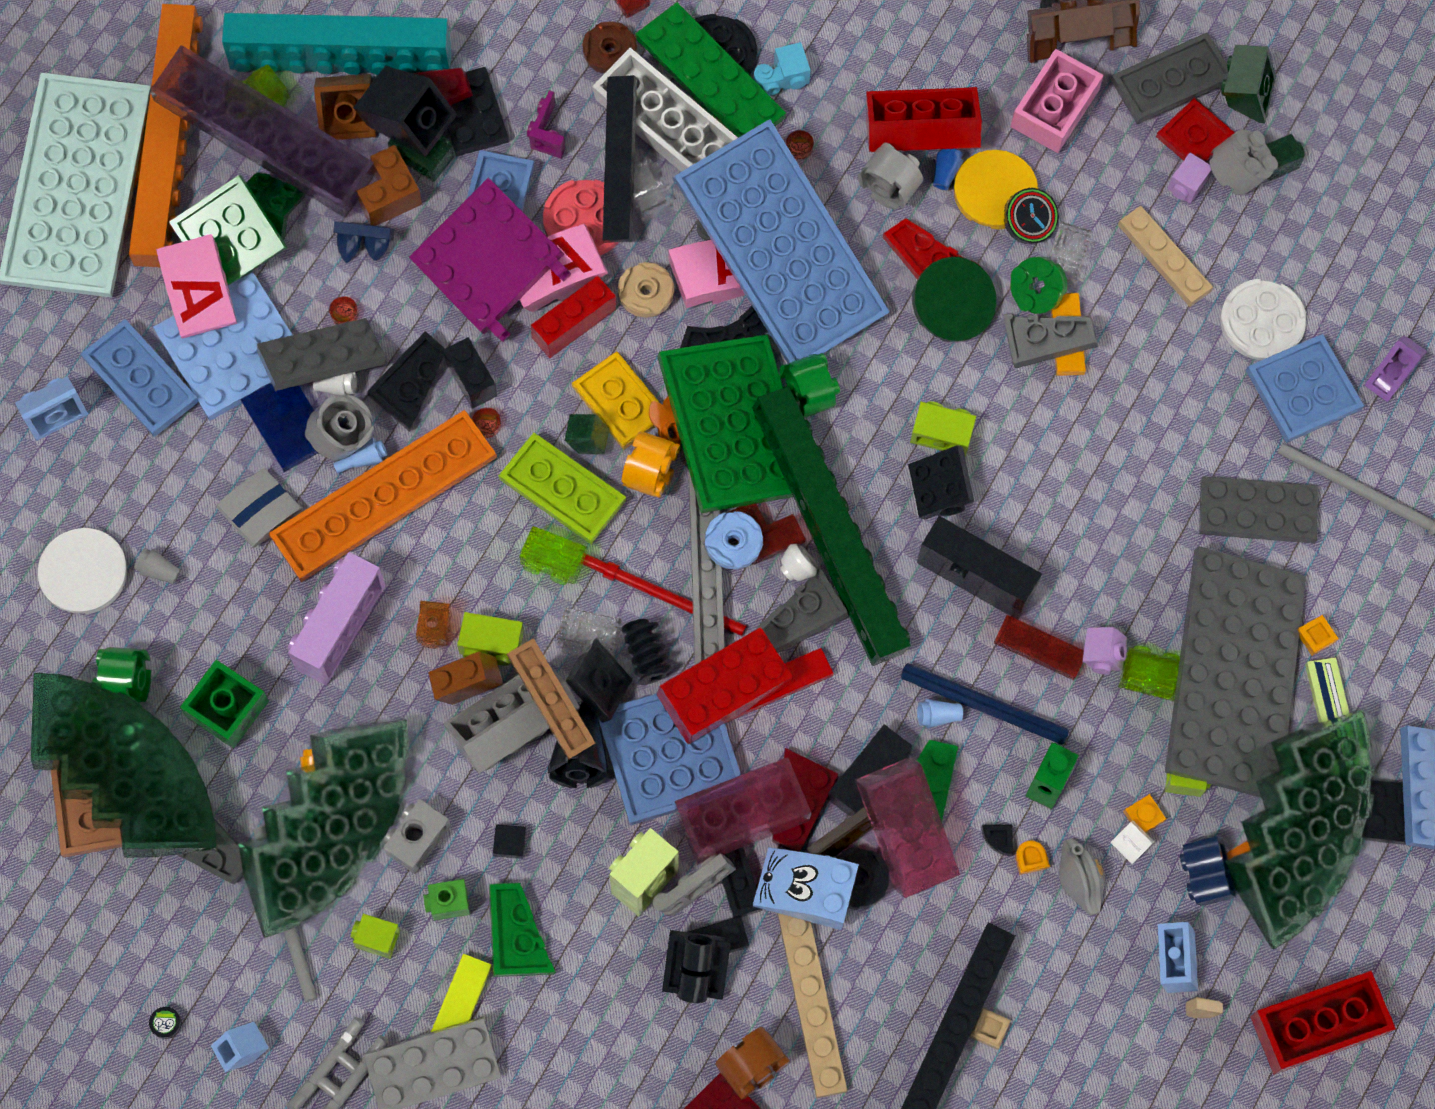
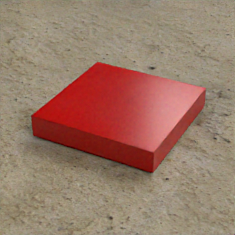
(1194, 132)

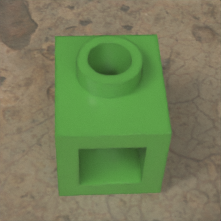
(447, 900)

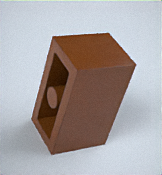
(465, 678)

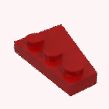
(916, 246)

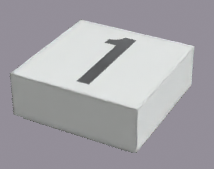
(1132, 842)

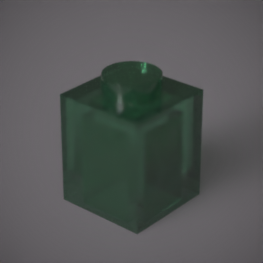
(1288, 155)
(587, 434)

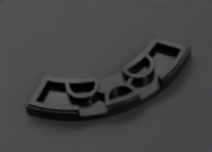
(746, 326)

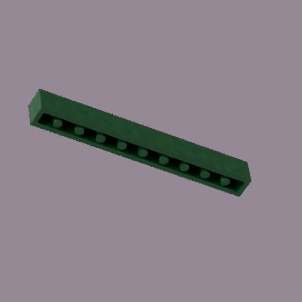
(831, 526)

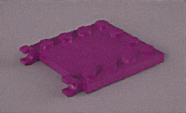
(487, 257)

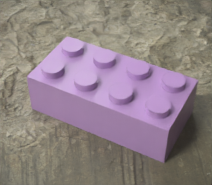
(336, 618)

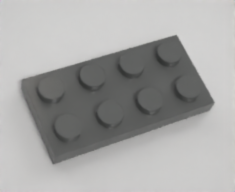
(1171, 78)
(320, 354)
(1258, 509)

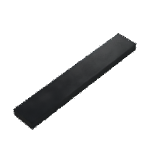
(619, 159)

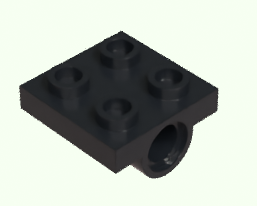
(941, 483)
(696, 966)

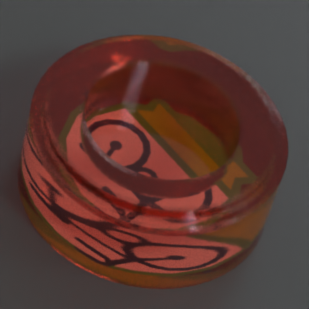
(800, 144)
(343, 310)
(487, 421)

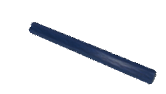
(984, 703)

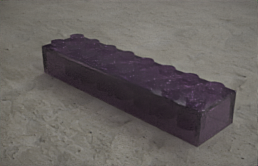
(262, 130)

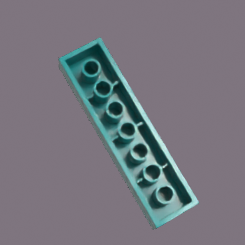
(335, 43)

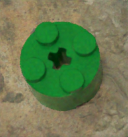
(811, 383)
(124, 672)

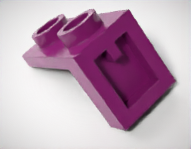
(543, 140)

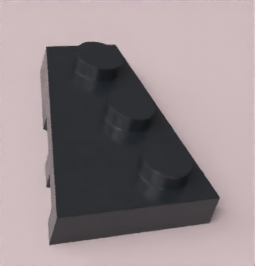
(408, 380)

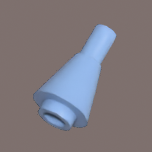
(369, 454)

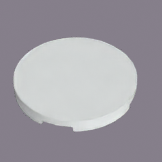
(1262, 319)
(82, 571)

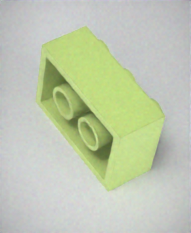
(643, 871)

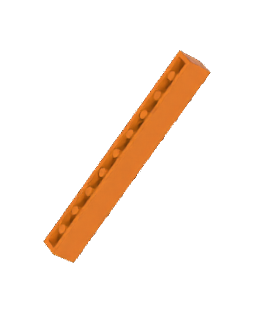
(162, 145)

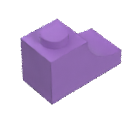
(1395, 368)

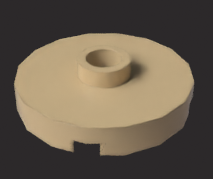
(649, 277)

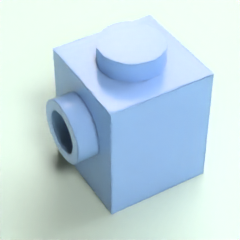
(239, 1046)

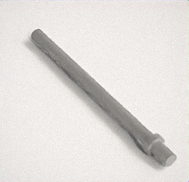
(1358, 488)

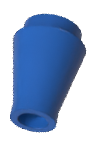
(947, 165)

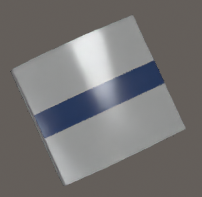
(258, 507)

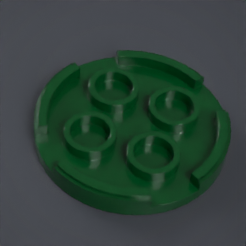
(954, 299)

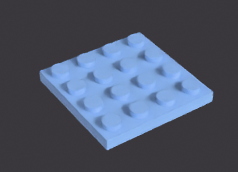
(224, 362)

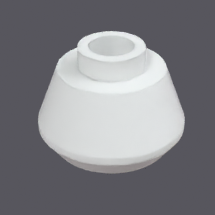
(798, 563)

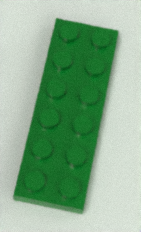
(708, 72)

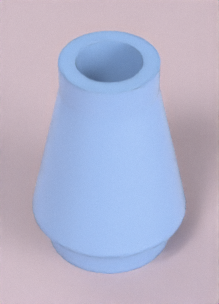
(937, 713)

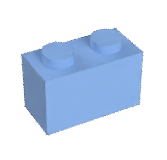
(1177, 957)

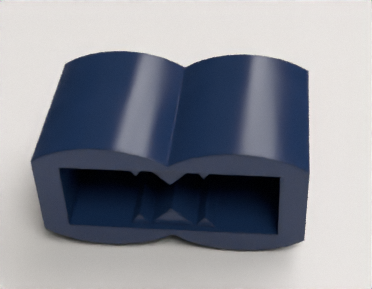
(1207, 871)

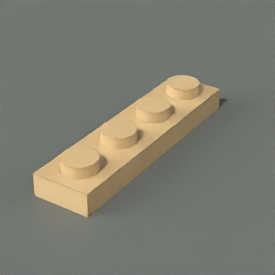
(1165, 256)

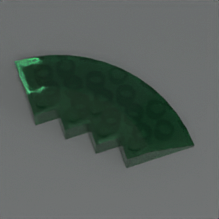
(123, 763)
(329, 824)
(1308, 826)

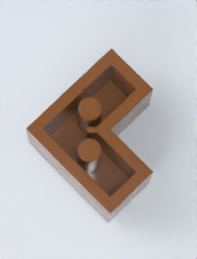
(394, 190)

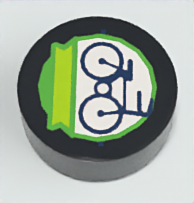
(165, 1022)

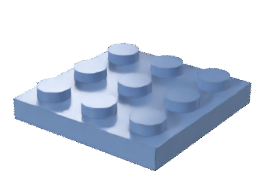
(1304, 388)

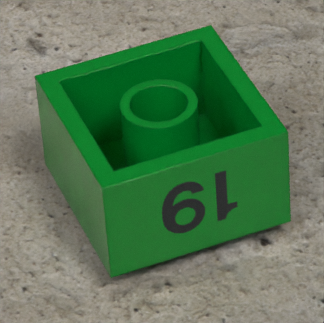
(224, 704)

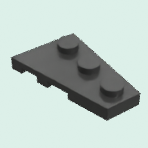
(1043, 339)

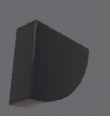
(999, 838)

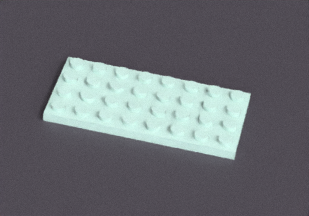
(75, 185)

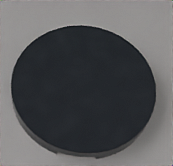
(733, 38)

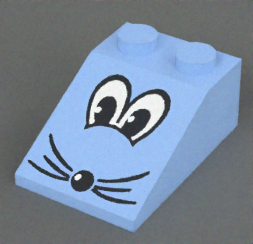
(806, 886)

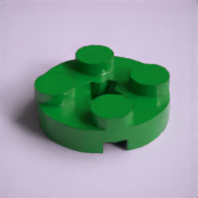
(1022, 285)

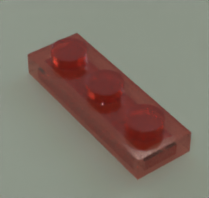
(1040, 647)

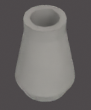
(156, 566)

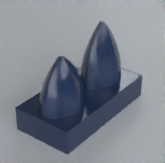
(350, 237)

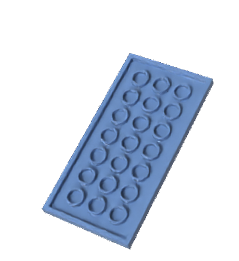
(781, 244)

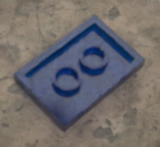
(282, 423)

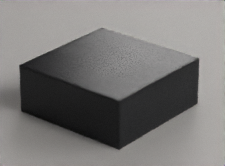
(509, 841)

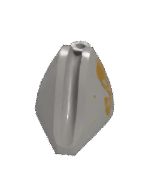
(1082, 876)

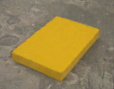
(617, 398)

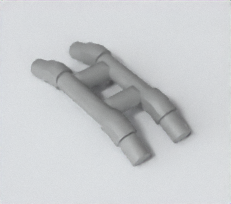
(337, 1054)

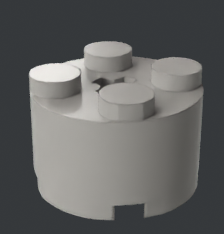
(1243, 161)
(891, 176)
(339, 427)

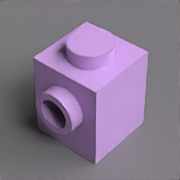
(1105, 649)

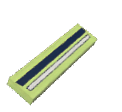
(1327, 689)

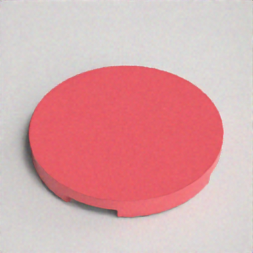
(575, 205)

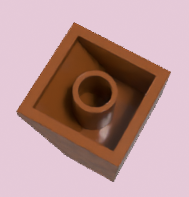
(335, 104)

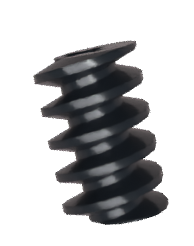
(646, 651)

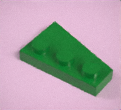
(938, 765)
(514, 935)

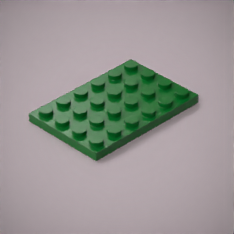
(720, 436)

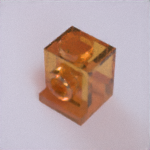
(434, 612)

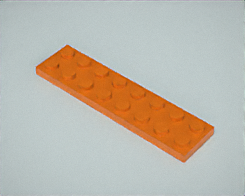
(382, 495)

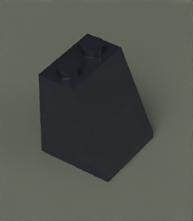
(406, 109)

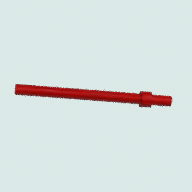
(613, 572)

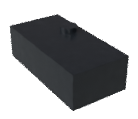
(978, 567)

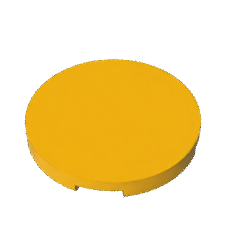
(988, 182)

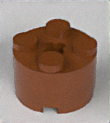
(752, 1062)

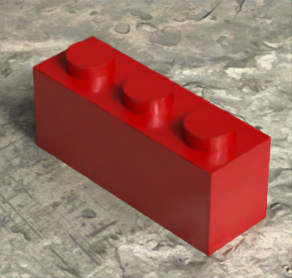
(573, 317)

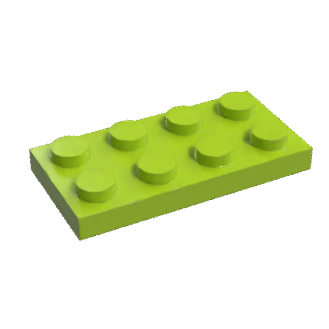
(562, 488)

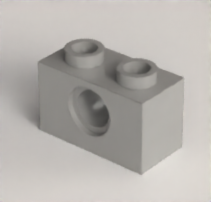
(414, 853)

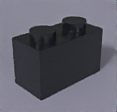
(470, 372)

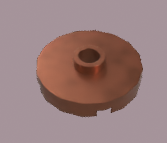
(605, 36)

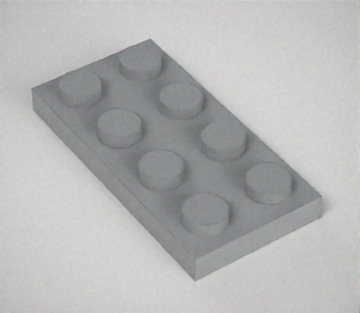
(432, 1065)

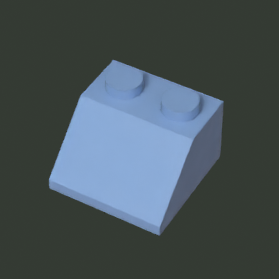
(51, 407)

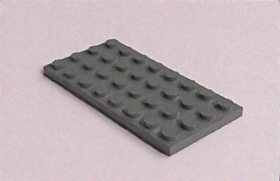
(1234, 671)

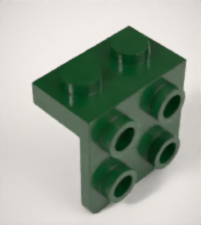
(275, 198)

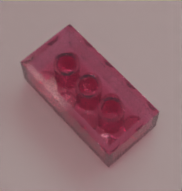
(742, 810)
(907, 827)

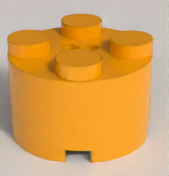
(649, 464)

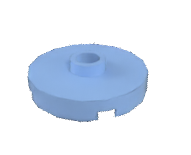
(737, 526)

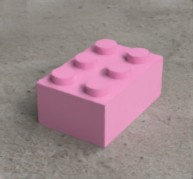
(1056, 101)

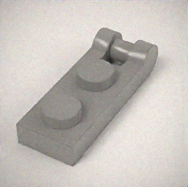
(693, 885)

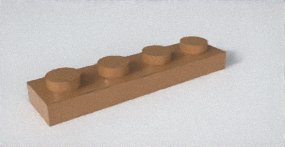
(550, 698)

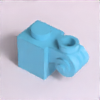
(790, 71)

